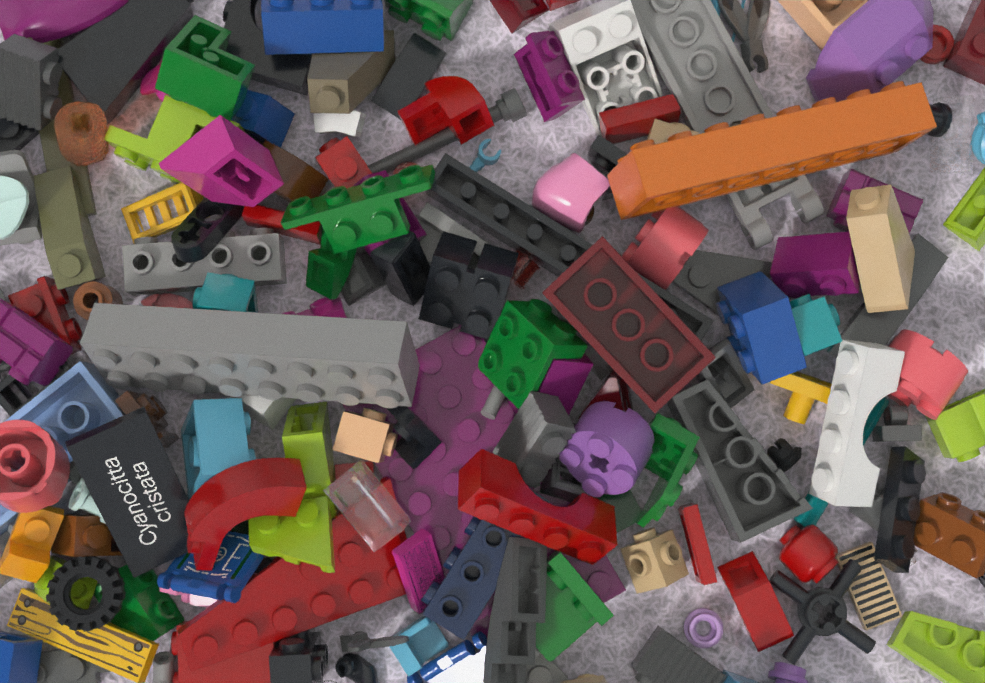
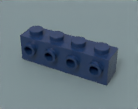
(470, 577)

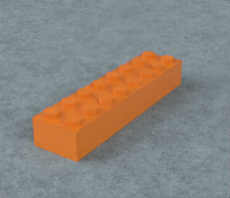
(769, 148)

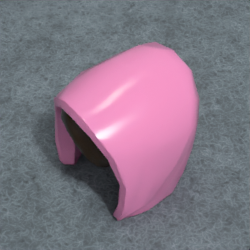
(569, 192)

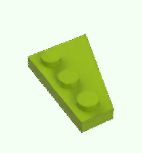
(941, 648)

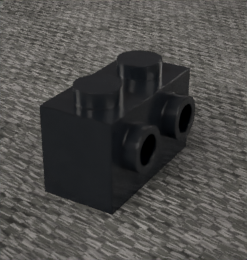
(298, 659)

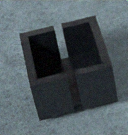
(467, 294)

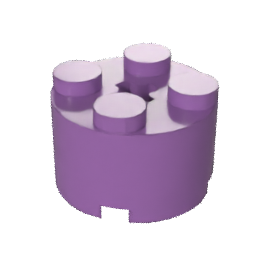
(608, 449)

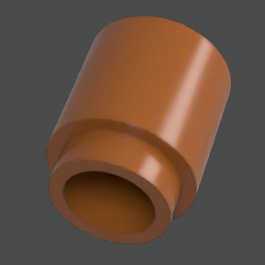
(87, 294)

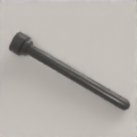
(506, 108)

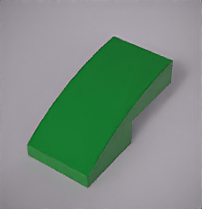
(328, 270)

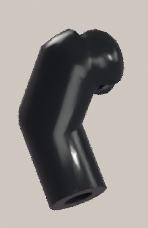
(356, 669)

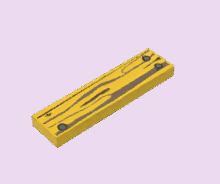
(104, 646)

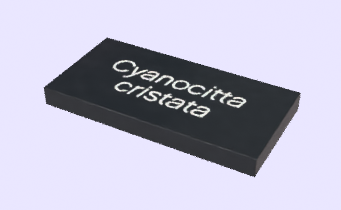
(134, 489)

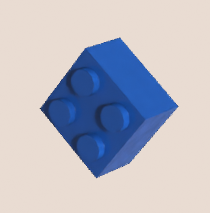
(761, 327)

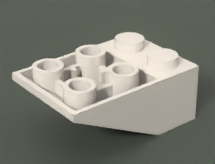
(607, 57)

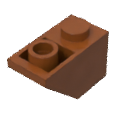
(84, 536)

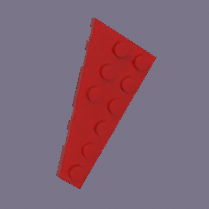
(295, 598)

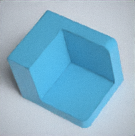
(423, 644)

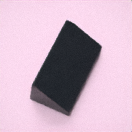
(403, 267)

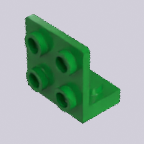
(570, 608)

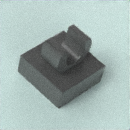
(896, 426)

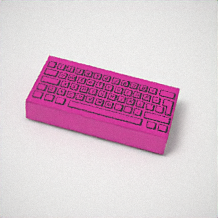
(418, 567)

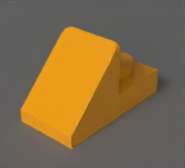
(30, 544)

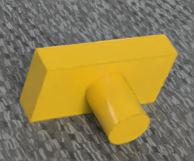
(805, 391)

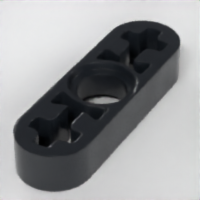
(197, 237)

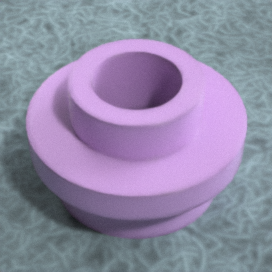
(714, 634)

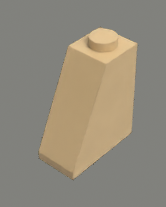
(881, 248)

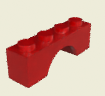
(497, 494)

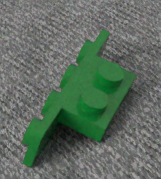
(362, 212)

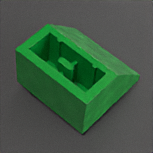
(437, 17)

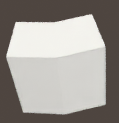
(334, 123)

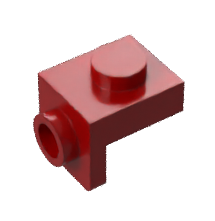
(342, 162)

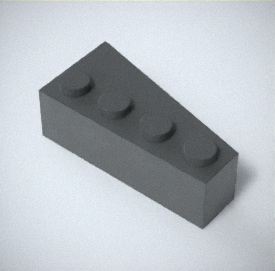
(733, 464)

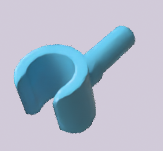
(482, 159)

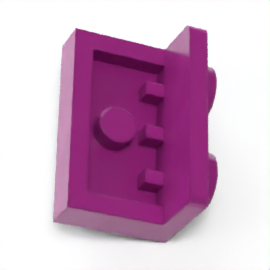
(549, 75)

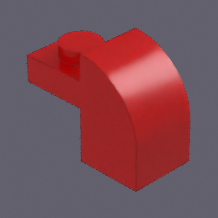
(450, 104)

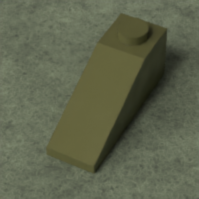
(66, 229)

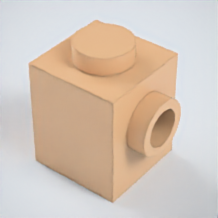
(365, 435)

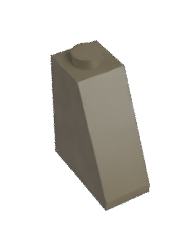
(345, 79)

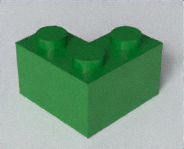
(202, 72)

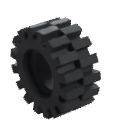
(60, 593)

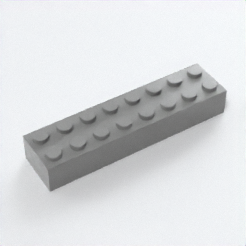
(253, 354)

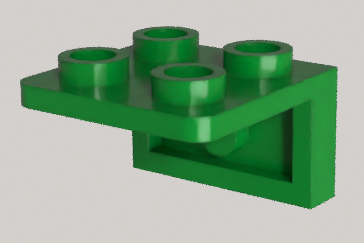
(524, 347)
(670, 459)

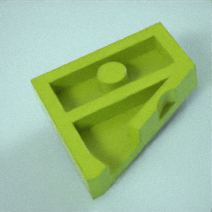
(298, 538)

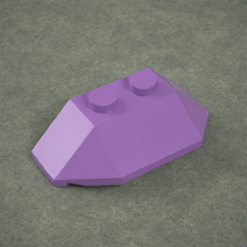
(872, 48)

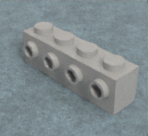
(155, 269)

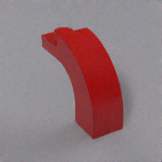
(237, 495)

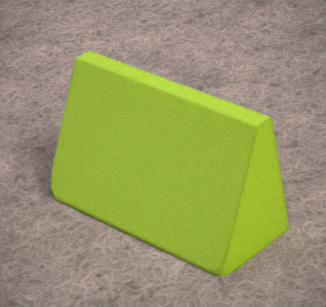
(968, 216)

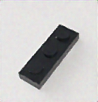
(900, 510)

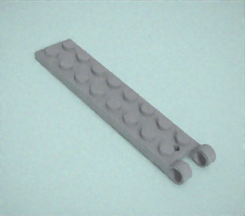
(713, 88)

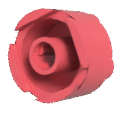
(665, 245)
(926, 374)
(41, 466)

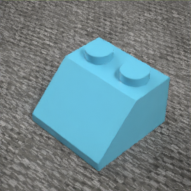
(214, 439)

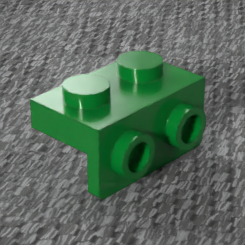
(144, 608)

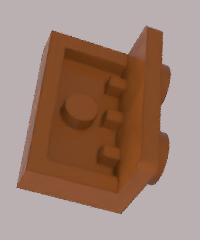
(952, 533)

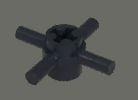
(833, 622)

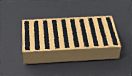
(871, 589)

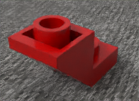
(755, 601)

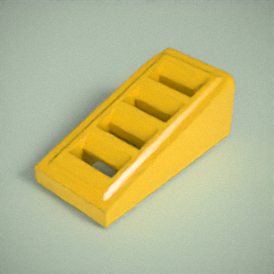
(174, 192)

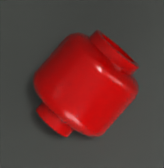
(808, 553)

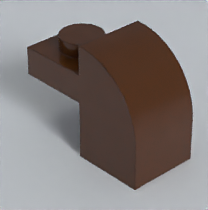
(298, 176)

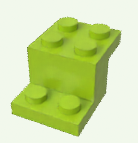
(172, 128)

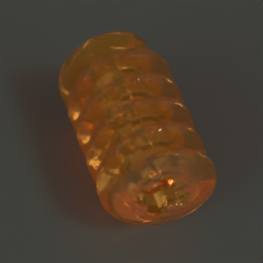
(81, 133)

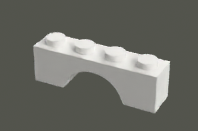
(860, 380)

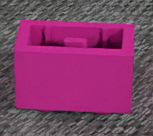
(225, 165)

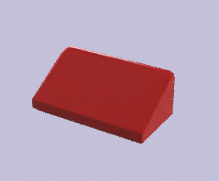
(637, 119)

